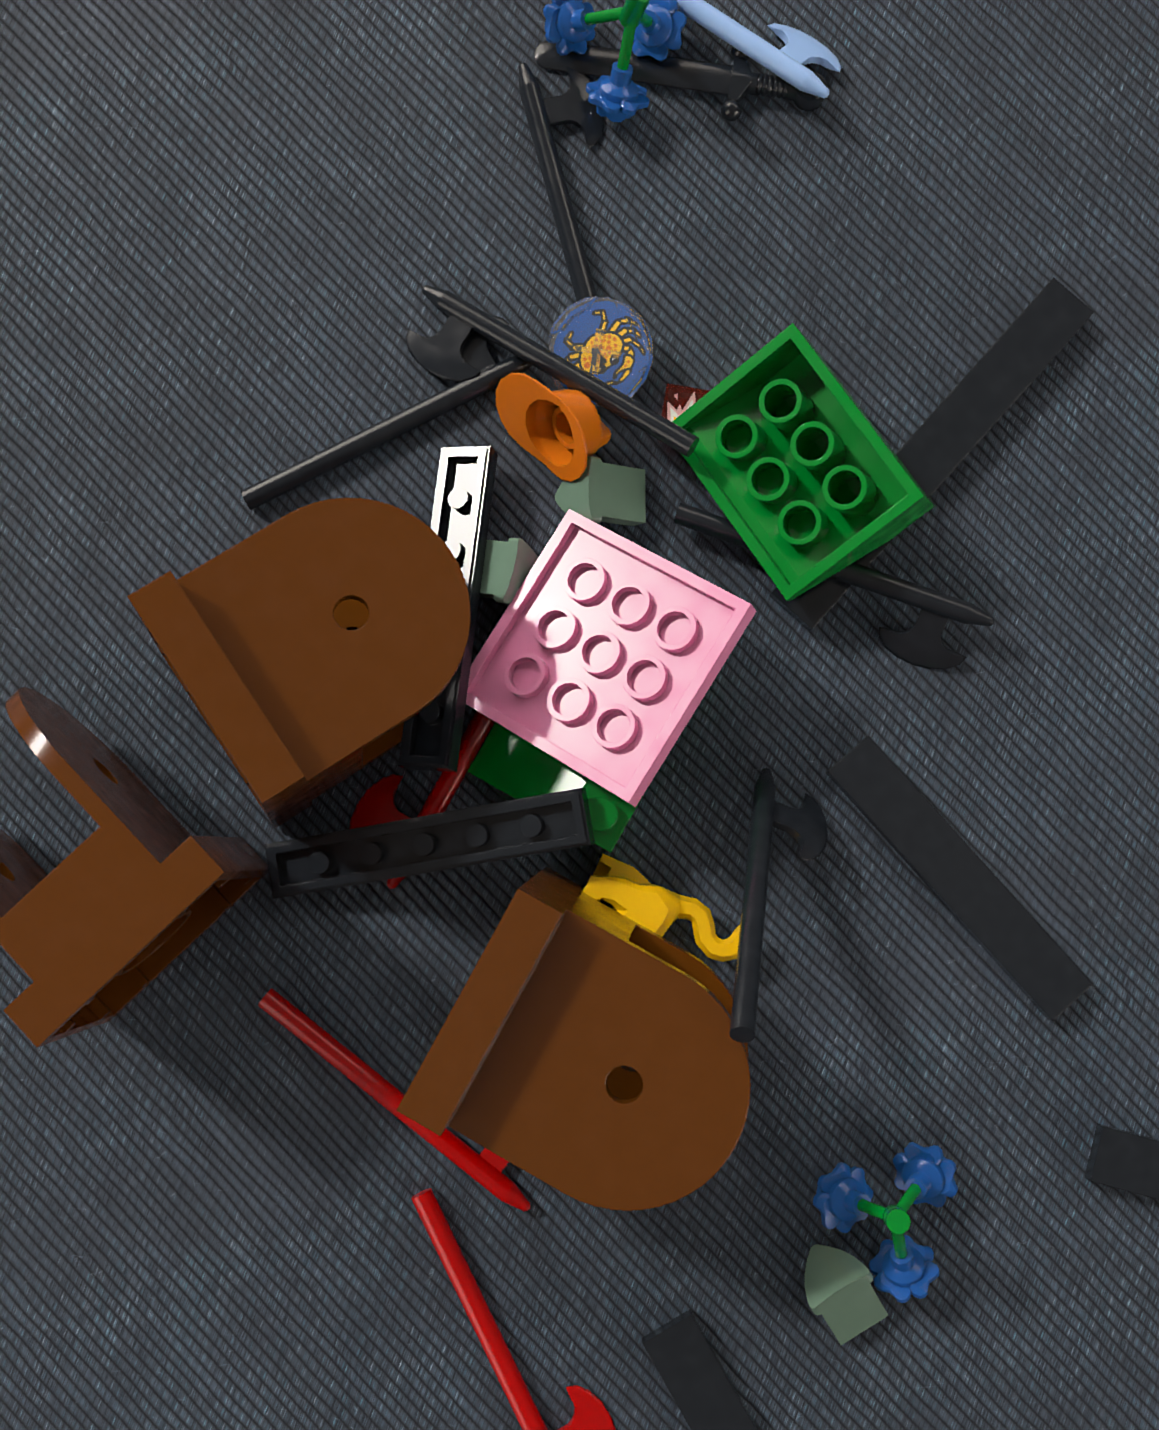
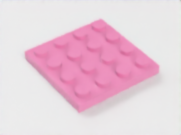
(605, 655)

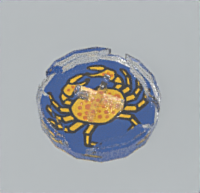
(604, 341)

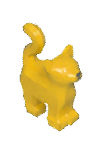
(657, 907)

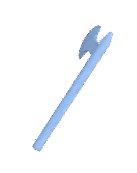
(785, 63)

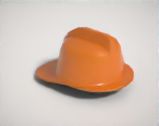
(551, 425)

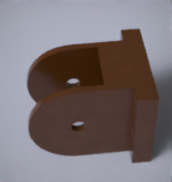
(313, 642)
(116, 903)
(545, 1046)

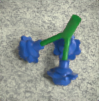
(648, 24)
(845, 1198)

